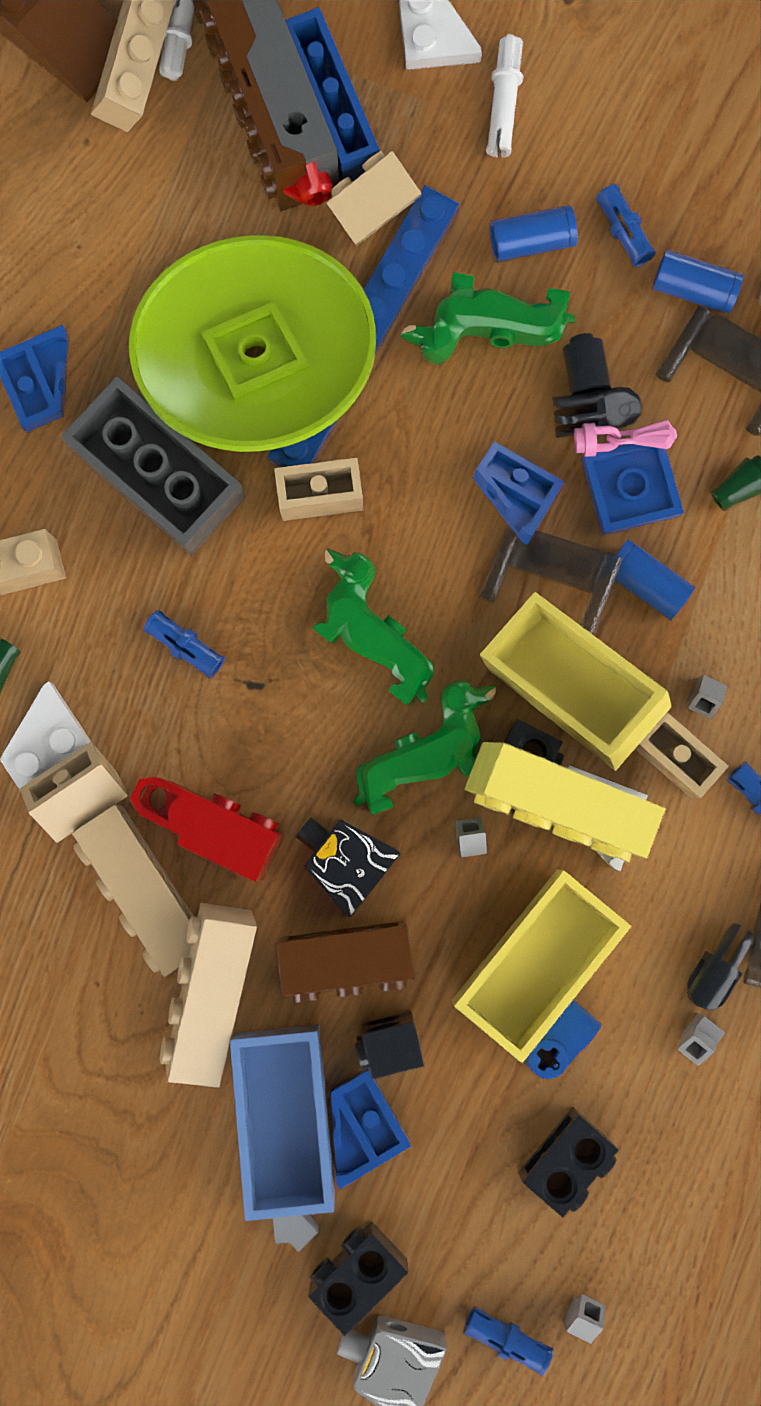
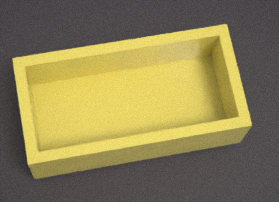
(576, 680)
(557, 796)
(540, 964)

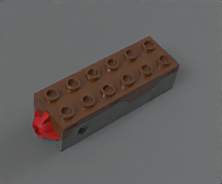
(272, 99)

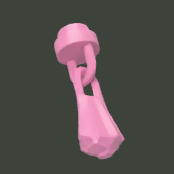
(655, 435)

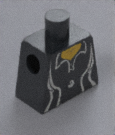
(346, 861)

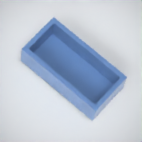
(282, 1122)

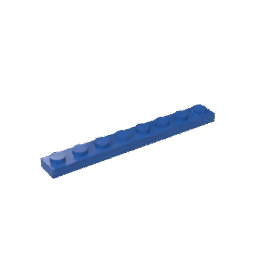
(389, 291)

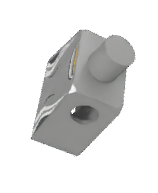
(394, 1361)

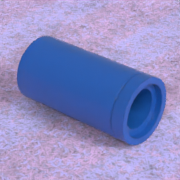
(533, 233)
(698, 281)
(652, 580)

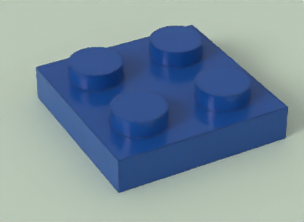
(631, 487)

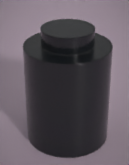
(586, 364)

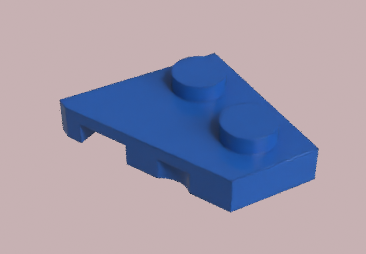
(37, 377)
(517, 489)
(363, 1128)

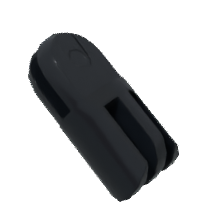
(604, 407)
(714, 978)

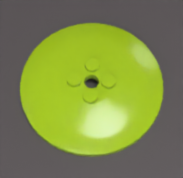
(242, 295)

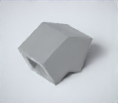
(709, 690)
(471, 837)
(700, 1039)
(295, 1230)
(581, 1325)

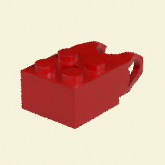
(212, 827)

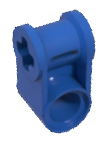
(568, 1037)

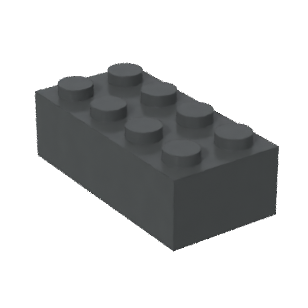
(153, 466)

